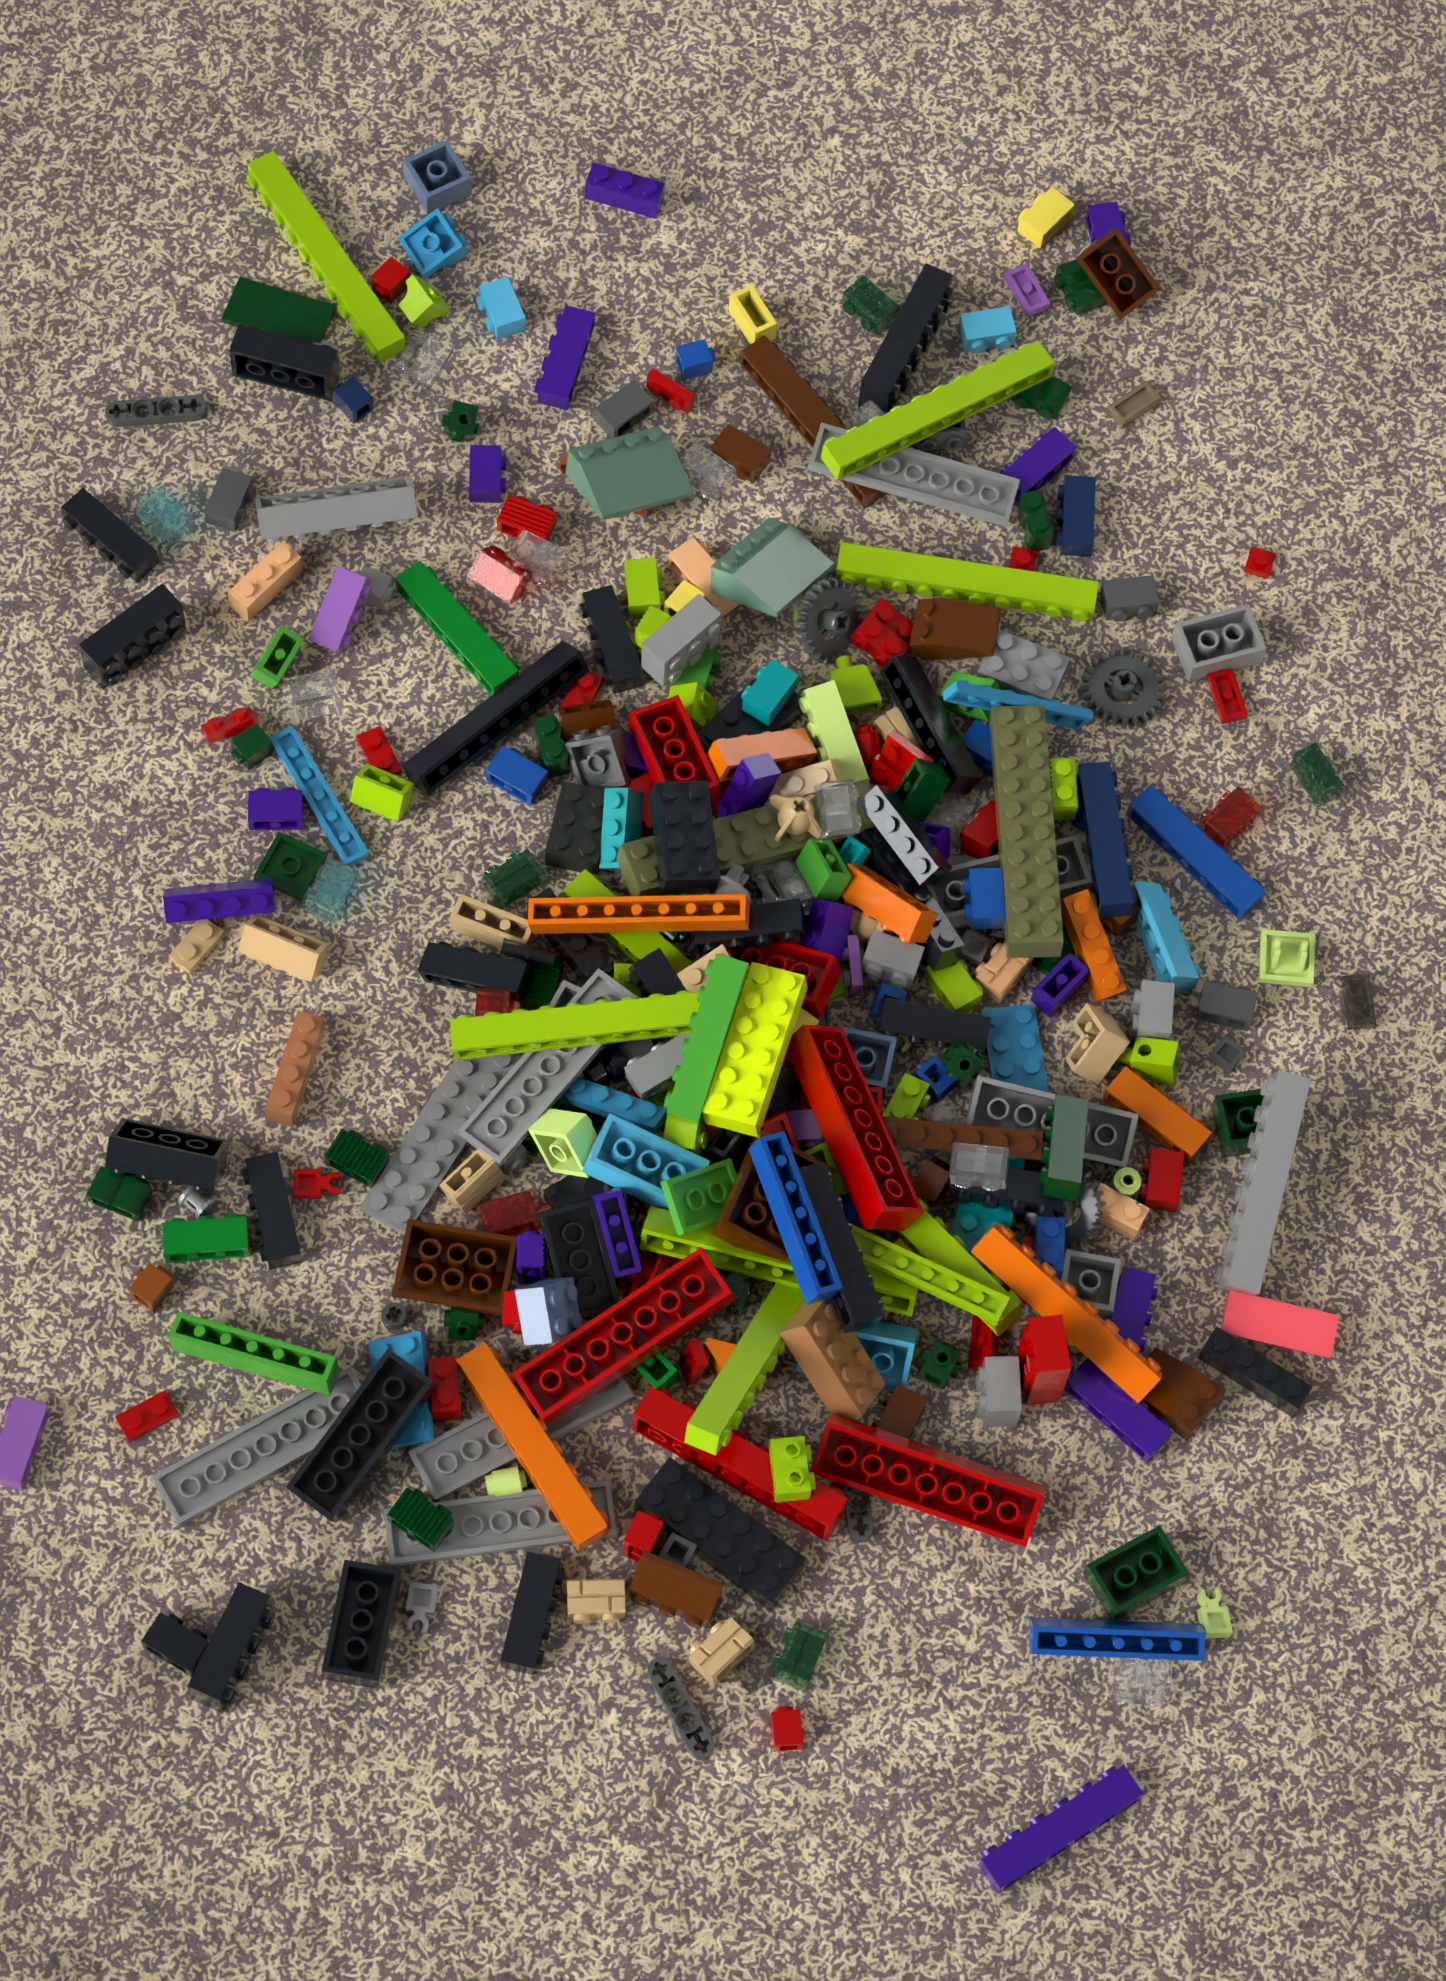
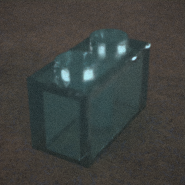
(165, 515)
(331, 891)

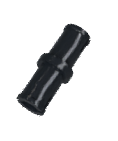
(528, 952)

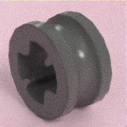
(386, 1314)

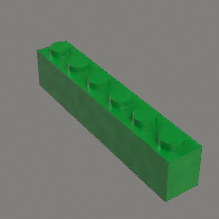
(456, 628)

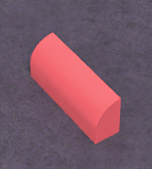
(1279, 1324)

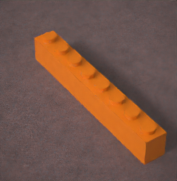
(638, 914)
(1082, 1325)
(532, 1446)

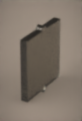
(755, 1668)

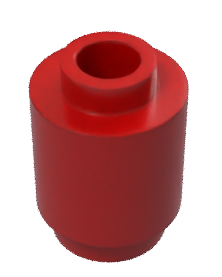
(867, 742)

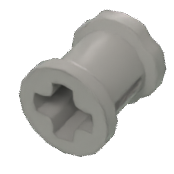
(196, 1202)

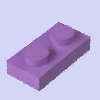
(1026, 290)
(853, 975)

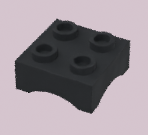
(572, 1190)

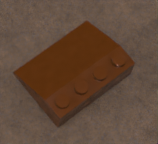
(746, 1214)
(455, 1266)

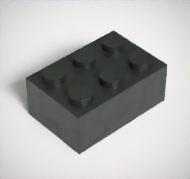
(576, 829)

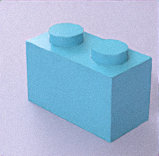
(501, 307)
(987, 329)

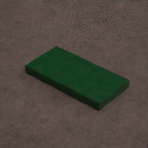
(278, 311)

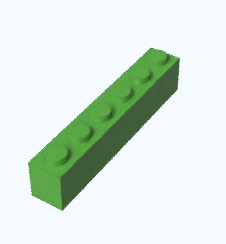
(707, 1038)
(254, 1353)

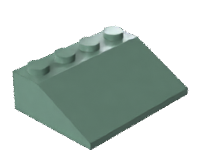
(628, 473)
(769, 568)

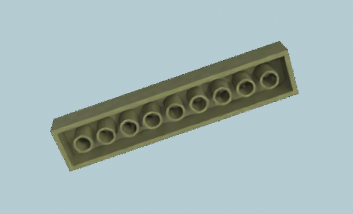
(1026, 831)
(740, 840)

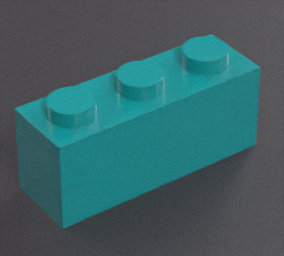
(620, 823)

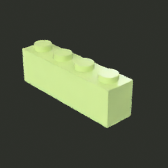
(832, 729)

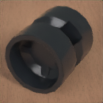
(606, 1067)

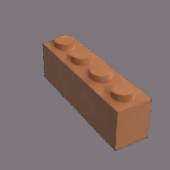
(295, 1069)

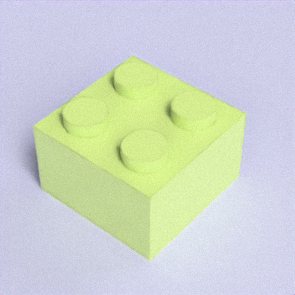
(564, 1140)

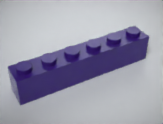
(1059, 1829)

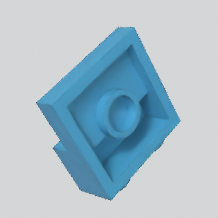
(434, 243)

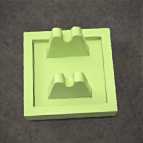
(1286, 958)

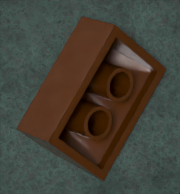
(1117, 273)
(675, 1590)

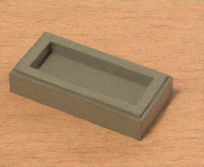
(1134, 404)

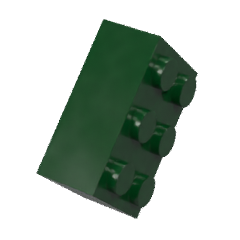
(1135, 1573)

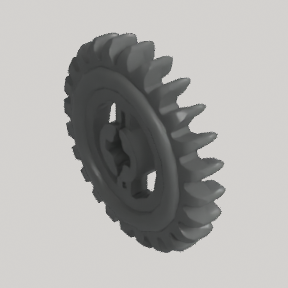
(839, 620)
(1128, 672)
(1087, 1220)

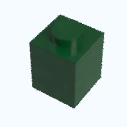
(251, 746)

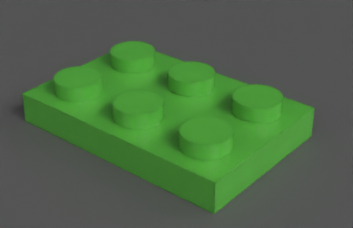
(698, 1195)

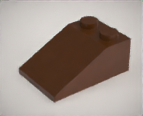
(954, 629)
(1182, 1395)

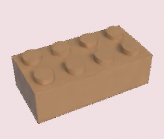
(832, 1359)

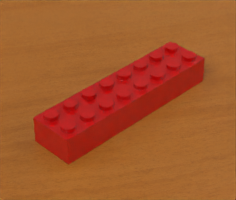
(853, 1128)
(623, 1336)
(737, 1465)
(928, 1479)

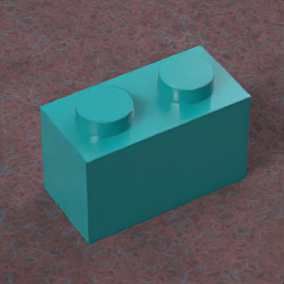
(769, 692)

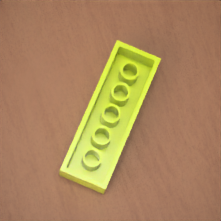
(755, 1049)

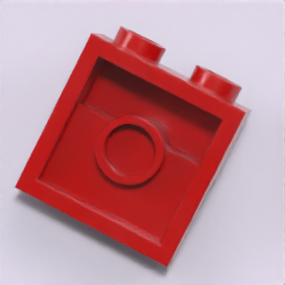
(883, 633)
(894, 760)

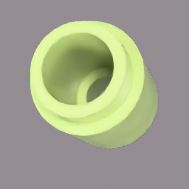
(1131, 1176)
(505, 1481)

